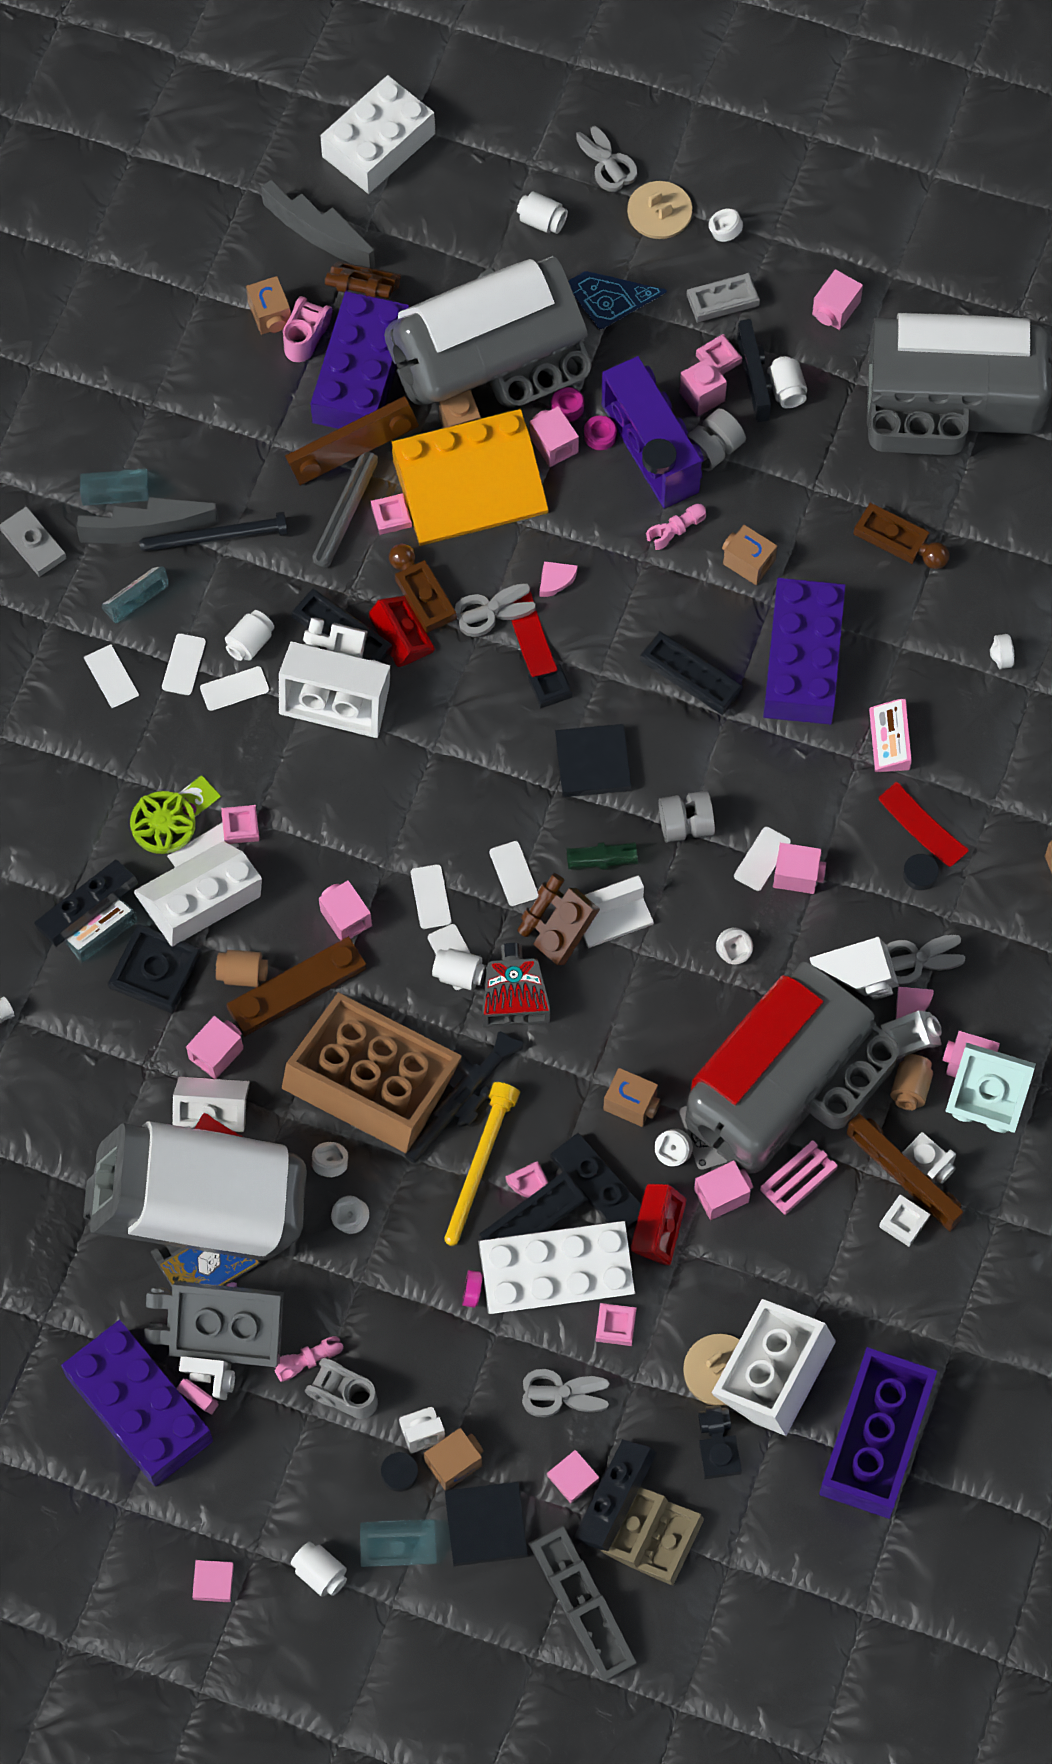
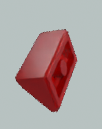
(401, 628)
(658, 1223)

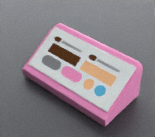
(890, 736)

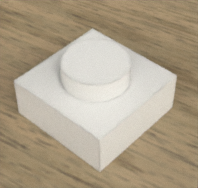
(904, 1220)

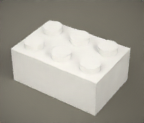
(378, 134)

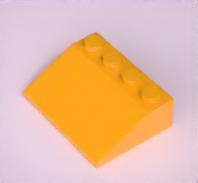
(469, 477)

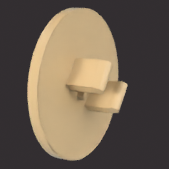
(659, 210)
(706, 1363)

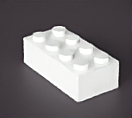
(556, 1267)

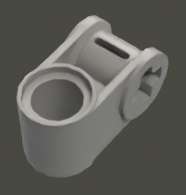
(337, 1385)

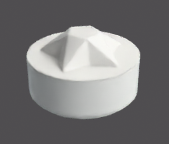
(725, 225)
(1002, 651)
(734, 946)
(673, 1147)
(329, 1159)
(350, 1214)

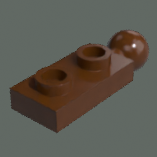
(900, 537)
(421, 589)

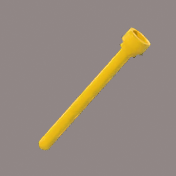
(502, 1099)

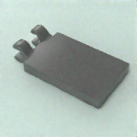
(218, 1323)

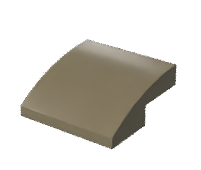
(655, 1536)

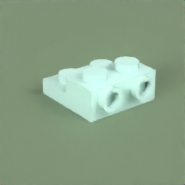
(990, 1088)

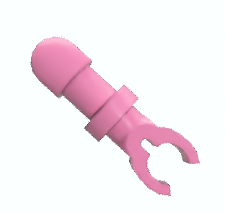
(676, 525)
(293, 1364)

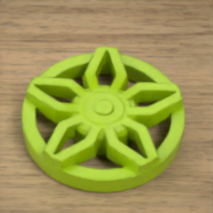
(162, 822)

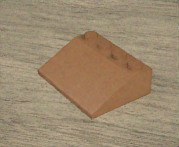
(370, 1072)

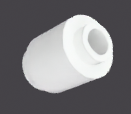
(542, 212)
(787, 382)
(249, 635)
(459, 968)
(319, 1569)

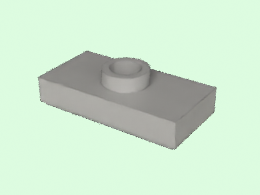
(723, 297)
(32, 541)

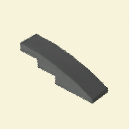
(324, 231)
(159, 519)
(582, 1603)

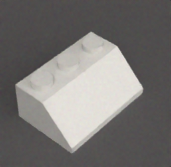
(333, 689)
(200, 892)
(861, 967)
(774, 1366)

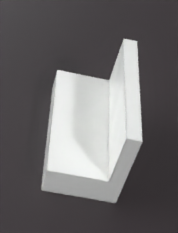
(620, 911)
(216, 1097)

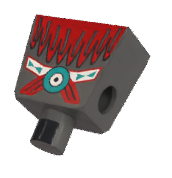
(514, 990)

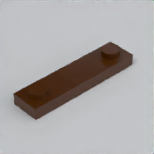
(352, 440)
(296, 986)
(941, 1205)

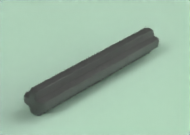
(345, 509)

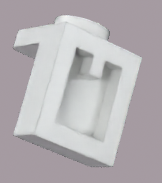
(914, 1032)
(930, 1158)
(203, 1369)
(422, 1429)

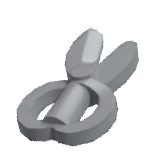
(602, 152)
(499, 607)
(928, 957)
(570, 1393)

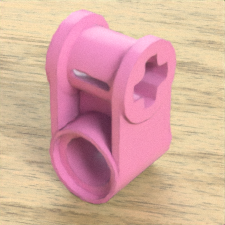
(308, 324)

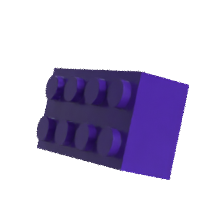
(357, 362)
(645, 415)
(804, 651)
(137, 1403)
(878, 1433)

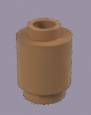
(241, 968)
(912, 1082)

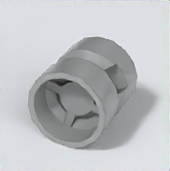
(716, 437)
(675, 822)

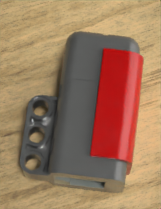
(788, 1062)

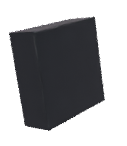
(550, 687)

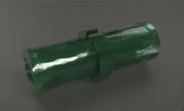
(602, 856)

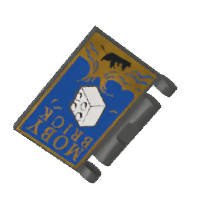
(202, 1266)

